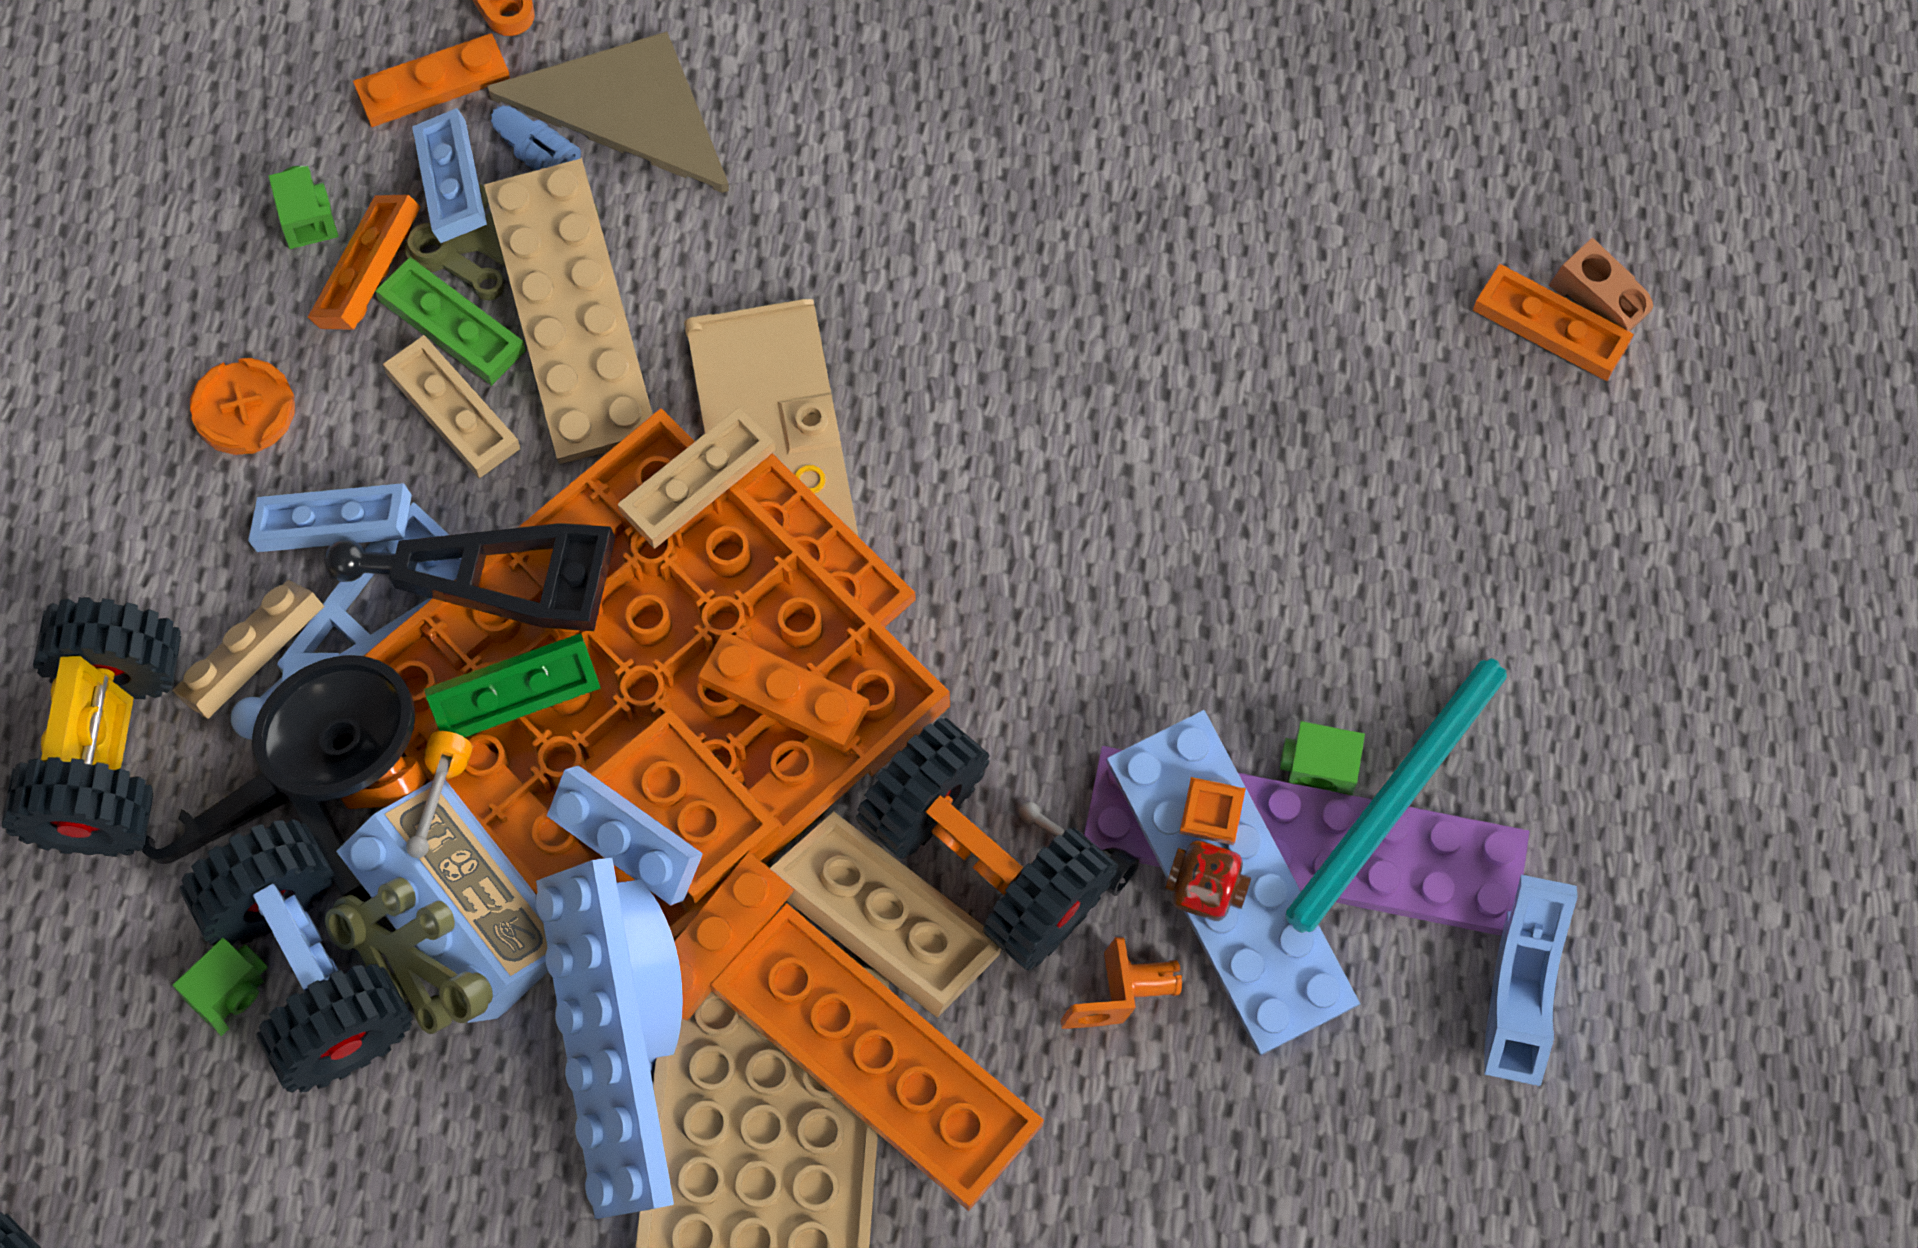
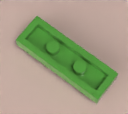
(450, 321)

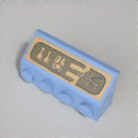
(465, 869)

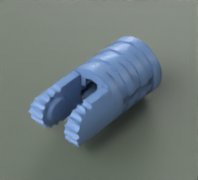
(531, 138)

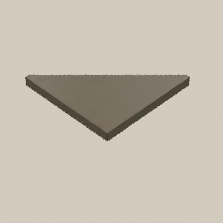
(627, 101)

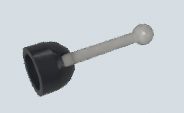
(1127, 863)

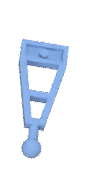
(335, 615)

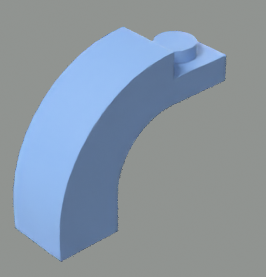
(653, 968)
(1525, 980)

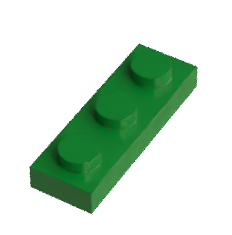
(513, 687)

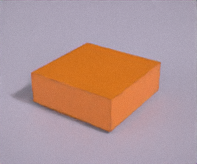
(1212, 811)

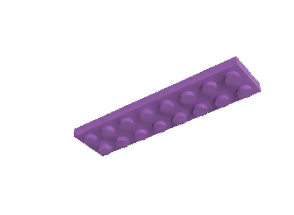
(1423, 869)

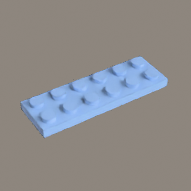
(1270, 971)
(603, 1040)

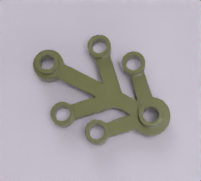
(449, 254)
(355, 926)

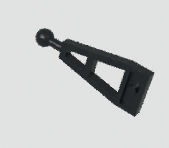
(570, 589)

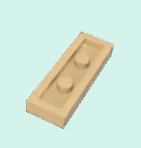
(451, 406)
(696, 477)
(247, 648)

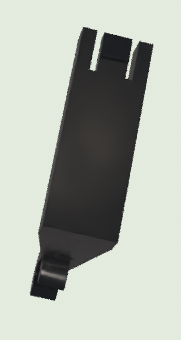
(246, 805)

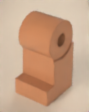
(1603, 286)

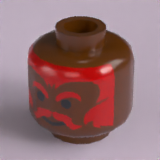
(1207, 880)

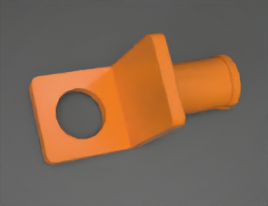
(1125, 984)

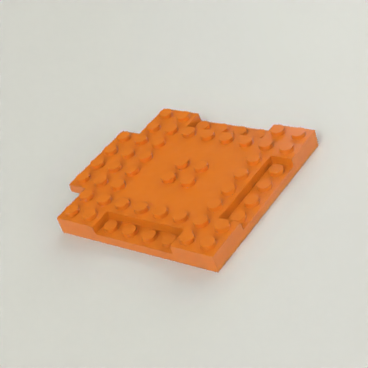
(751, 564)

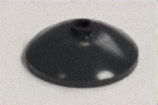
(319, 712)

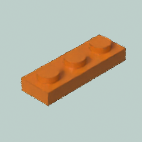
(431, 80)
(364, 262)
(1553, 322)
(784, 691)
(726, 927)

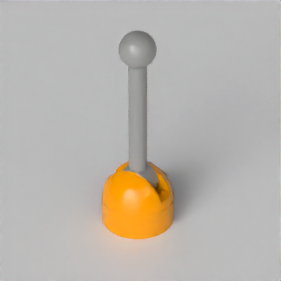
(445, 758)

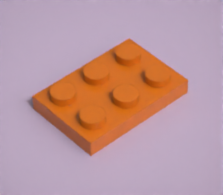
(692, 795)

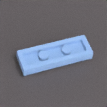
(449, 175)
(330, 516)
(625, 834)

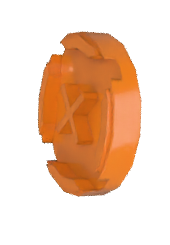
(242, 406)

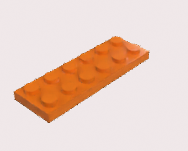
(877, 1056)

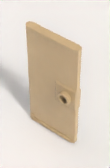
(777, 373)

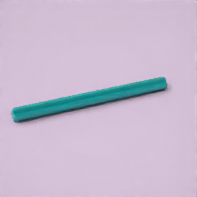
(1395, 796)

